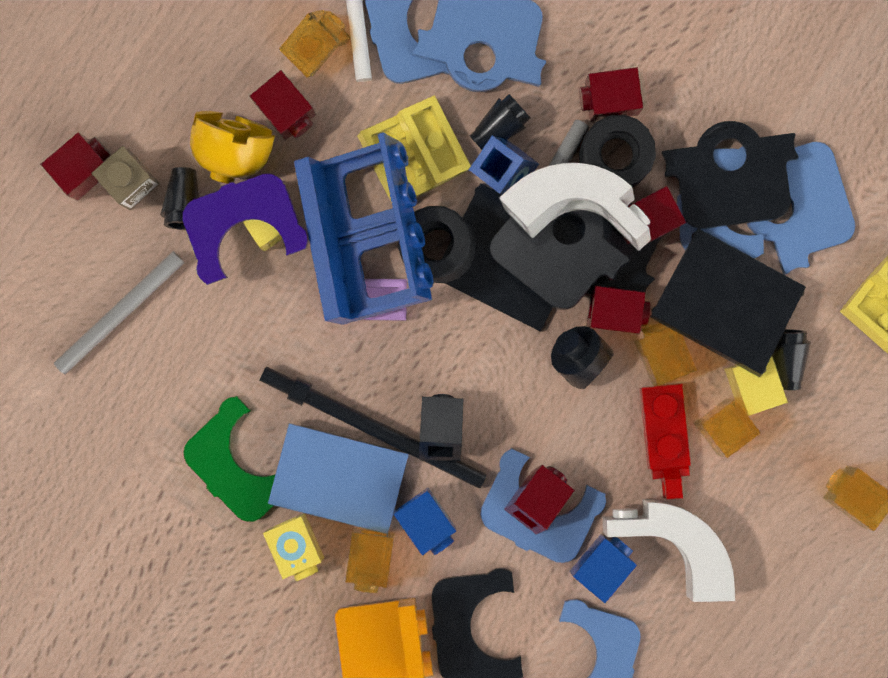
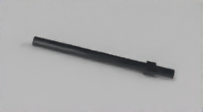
(301, 392)

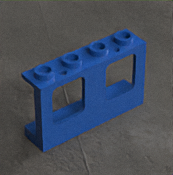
(341, 240)

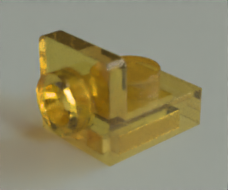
(314, 41)

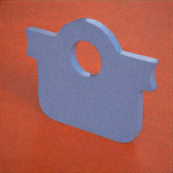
(503, 25)
(819, 209)

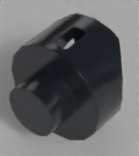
(580, 355)

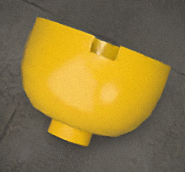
(229, 146)

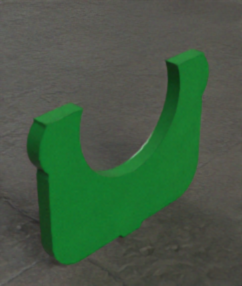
(211, 459)

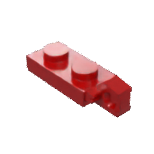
(666, 436)

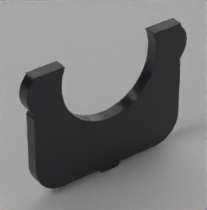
(453, 608)

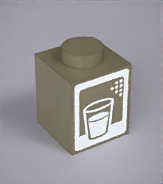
(125, 178)

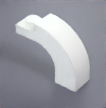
(572, 187)
(704, 555)

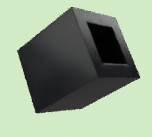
(441, 428)

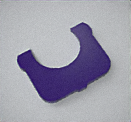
(214, 214)

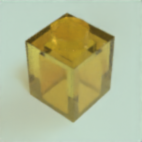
(664, 354)
(727, 428)
(858, 497)
(369, 560)

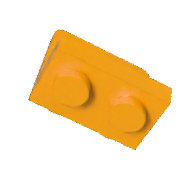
(383, 640)

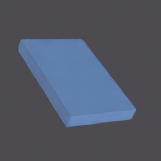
(338, 478)

